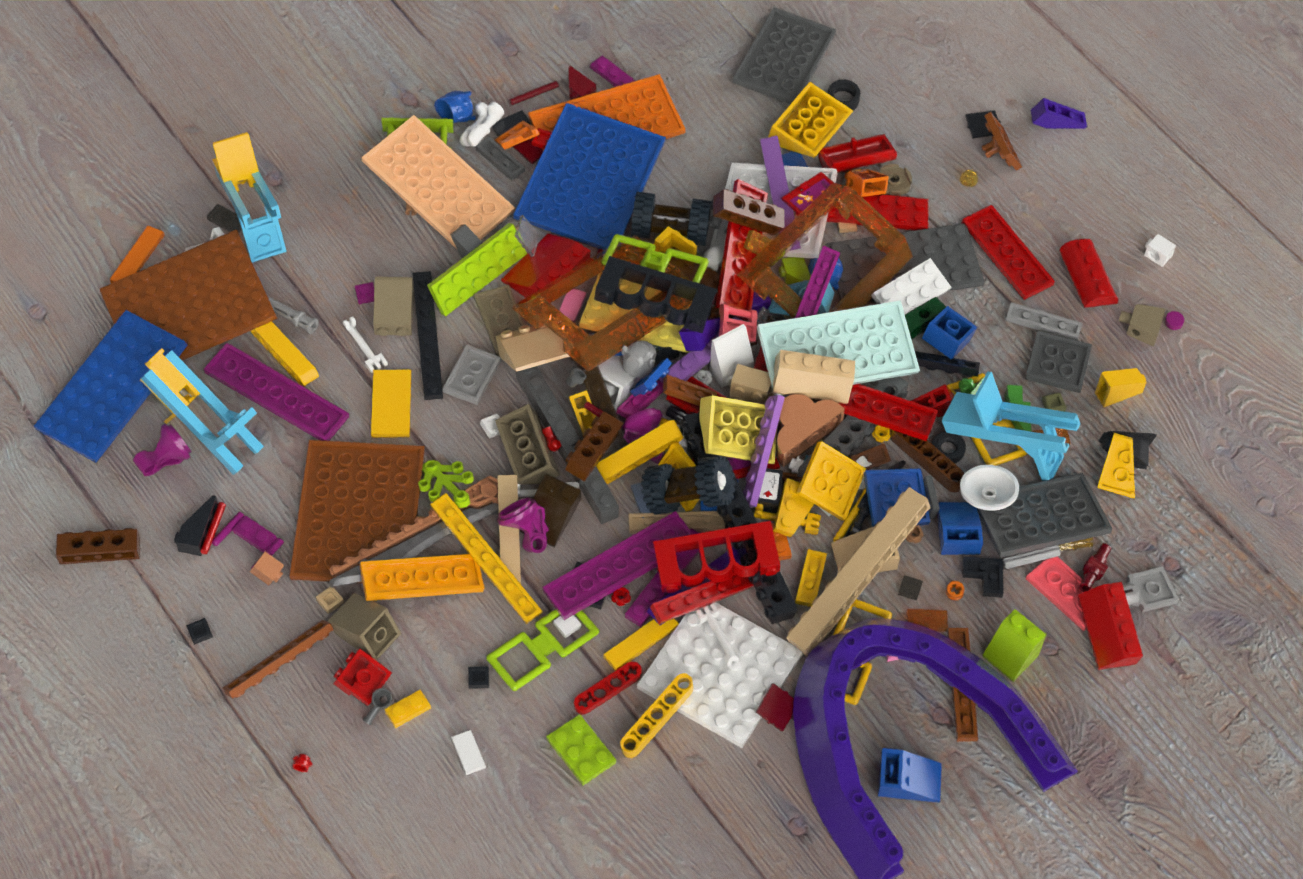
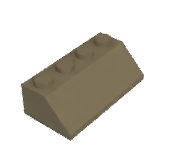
(526, 446)

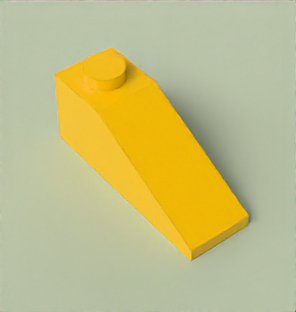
(583, 416)

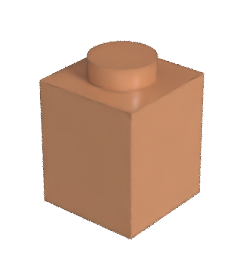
(267, 569)

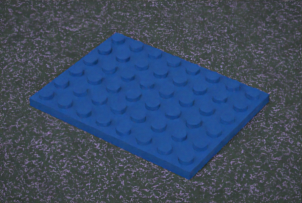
(589, 177)

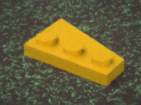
(1118, 468)
(791, 509)

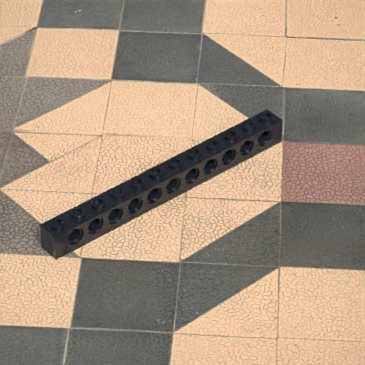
(778, 590)

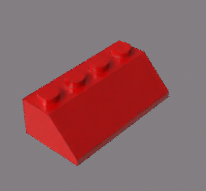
(1110, 626)

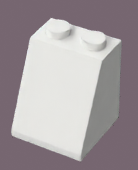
(617, 380)

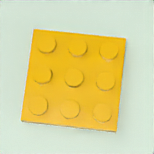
(831, 480)

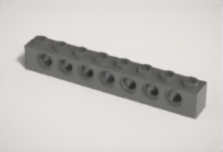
(843, 433)

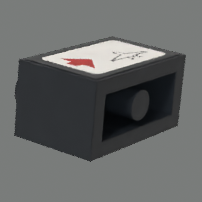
(770, 490)

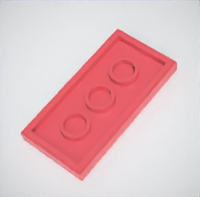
(1060, 587)

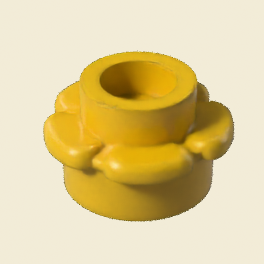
(881, 438)

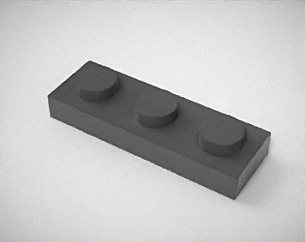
(500, 158)

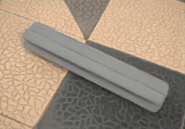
(1031, 557)

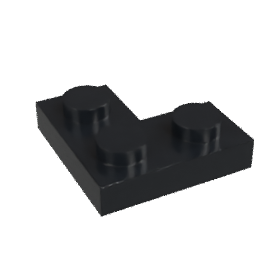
(988, 570)

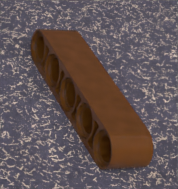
(930, 464)

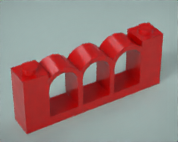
(764, 543)

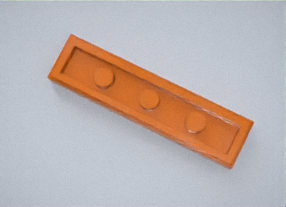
(138, 254)

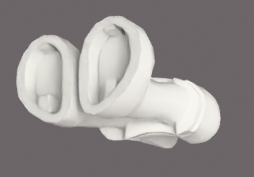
(487, 118)

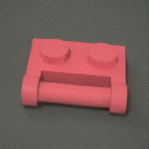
(728, 324)

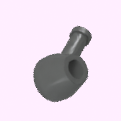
(377, 705)

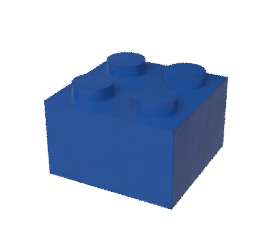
(949, 332)

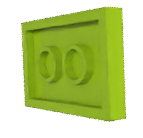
(581, 749)

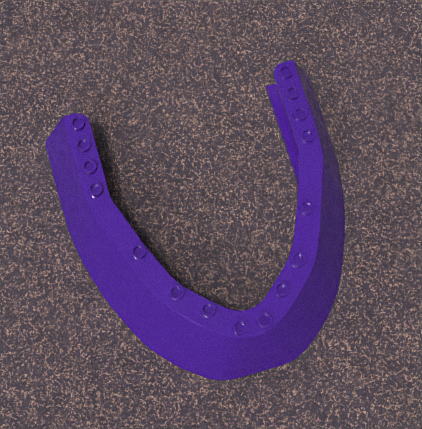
(826, 745)

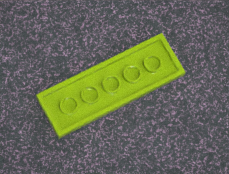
(476, 269)

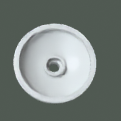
(989, 487)

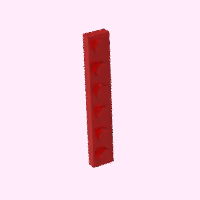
(698, 597)

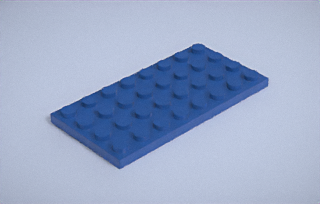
(107, 387)

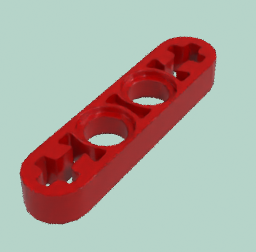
(606, 686)

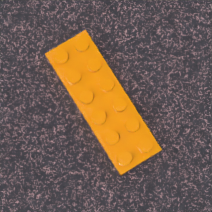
(420, 577)

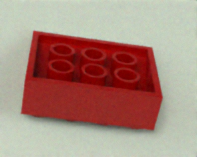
(551, 260)

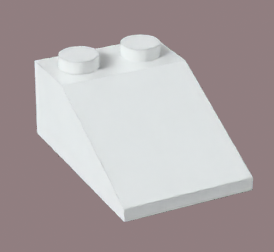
(729, 351)

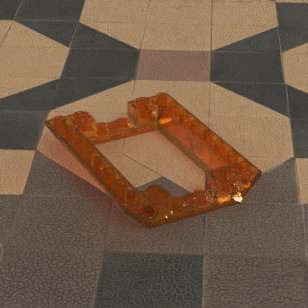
(848, 202)
(595, 349)

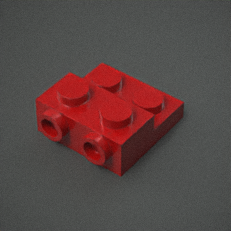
(361, 676)

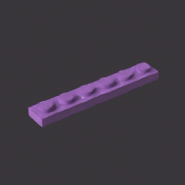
(692, 361)
(763, 449)

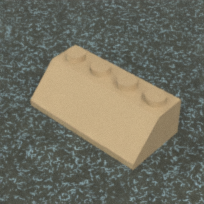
(813, 376)

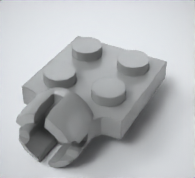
(1150, 590)

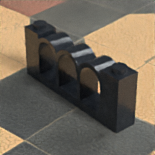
(693, 318)

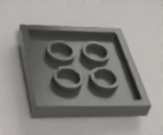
(1058, 361)

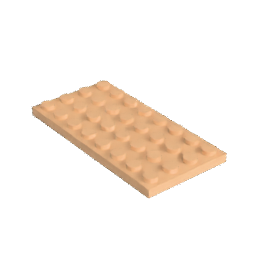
(436, 181)

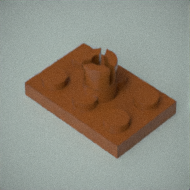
(1000, 143)

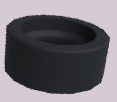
(847, 86)

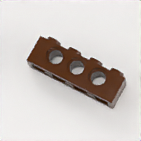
(748, 212)
(593, 446)
(107, 551)

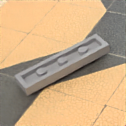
(1043, 321)

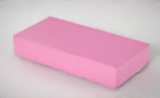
(573, 303)

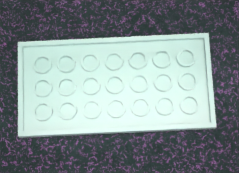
(869, 335)

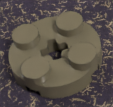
(903, 176)

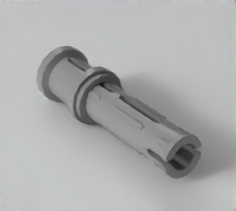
(298, 318)

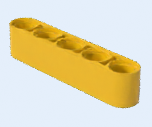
(286, 353)
(639, 451)
(655, 725)

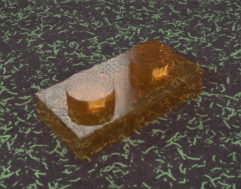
(932, 619)

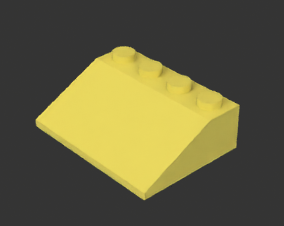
(731, 427)

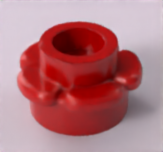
(621, 592)
(301, 763)

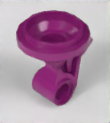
(641, 424)
(169, 451)
(528, 517)

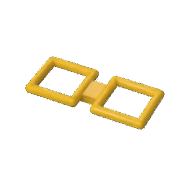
(1003, 423)
(854, 699)

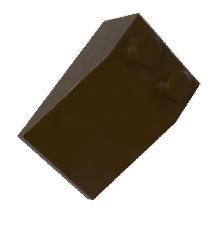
(559, 505)

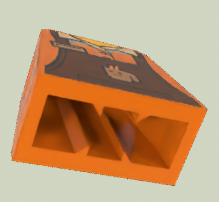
(861, 181)

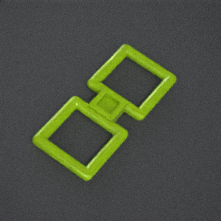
(655, 259)
(540, 647)

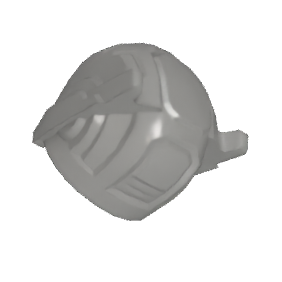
(639, 358)

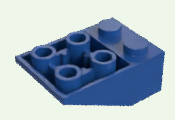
(959, 529)
(908, 776)

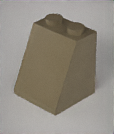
(393, 306)
(365, 625)

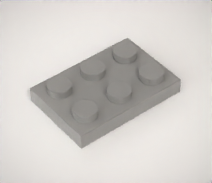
(471, 374)

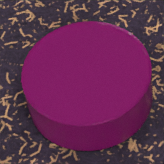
(1174, 320)

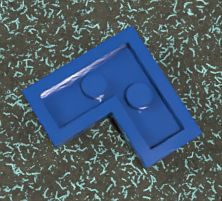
(649, 382)

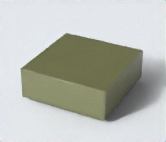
(1054, 402)

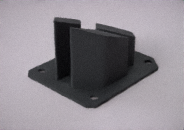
(1141, 445)

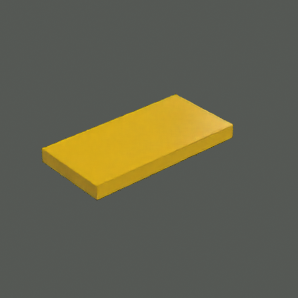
(391, 403)

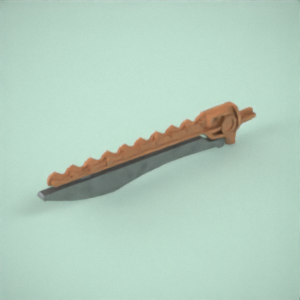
(482, 504)

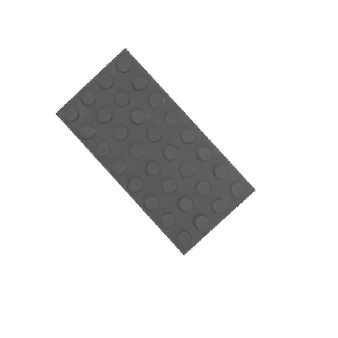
(946, 246)

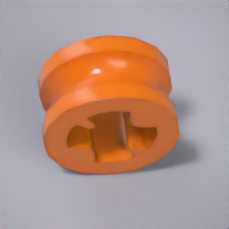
(958, 586)

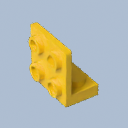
(672, 238)

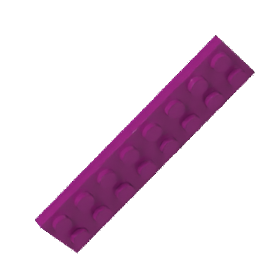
(276, 393)
(612, 568)

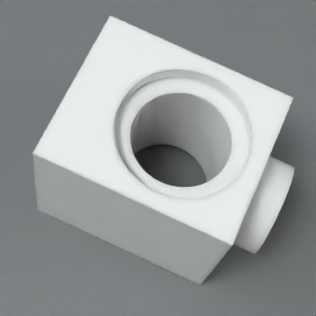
(1159, 250)

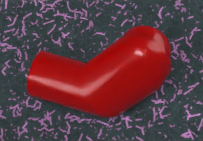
(552, 443)

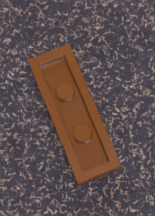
(685, 390)

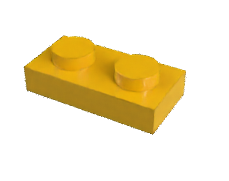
(407, 708)

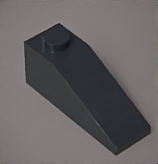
(194, 530)

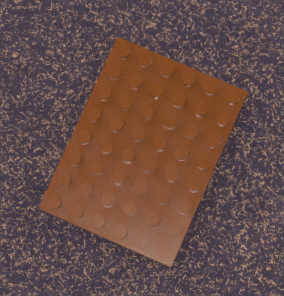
(196, 295)
(351, 500)

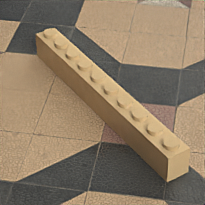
(858, 571)

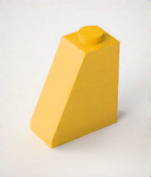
(1119, 385)

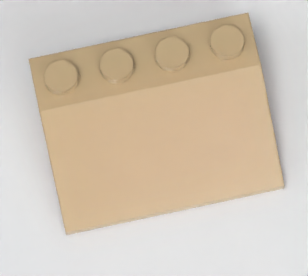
(529, 347)

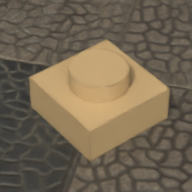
(329, 600)

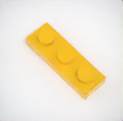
(811, 577)

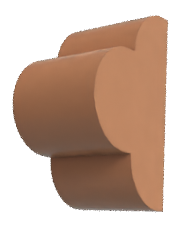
(804, 424)

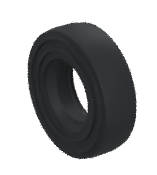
(955, 439)

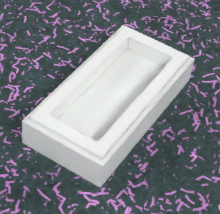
(468, 752)

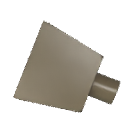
(1143, 323)

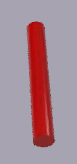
(213, 528)

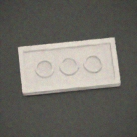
(914, 287)

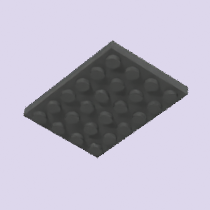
(784, 55)
(1046, 516)

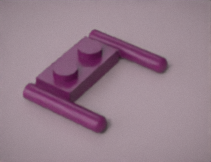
(251, 533)

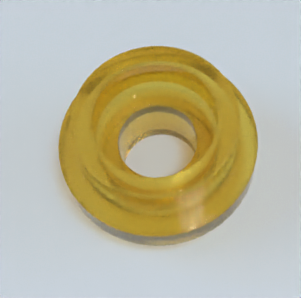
(969, 174)

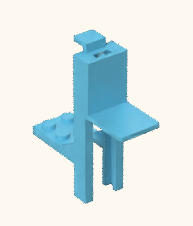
(975, 415)

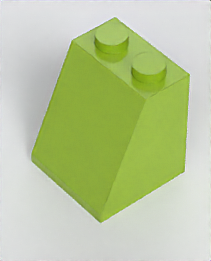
(1014, 645)

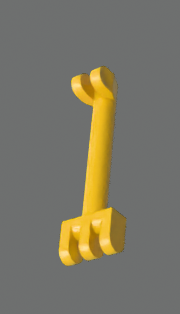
(811, 523)

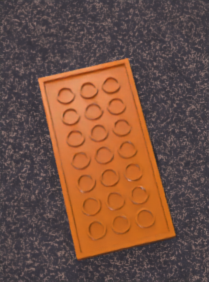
(637, 103)

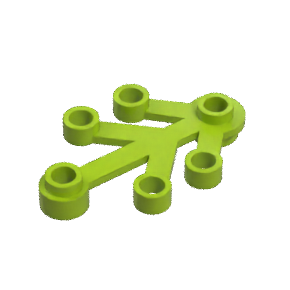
(434, 469)

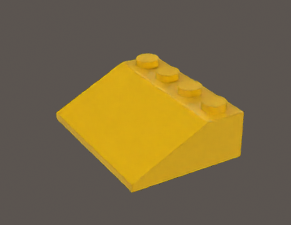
(810, 121)

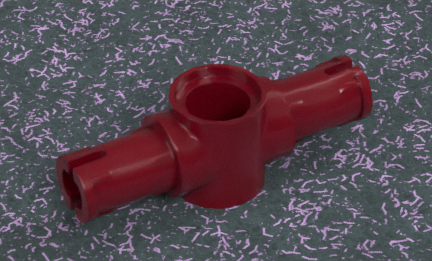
(1095, 567)

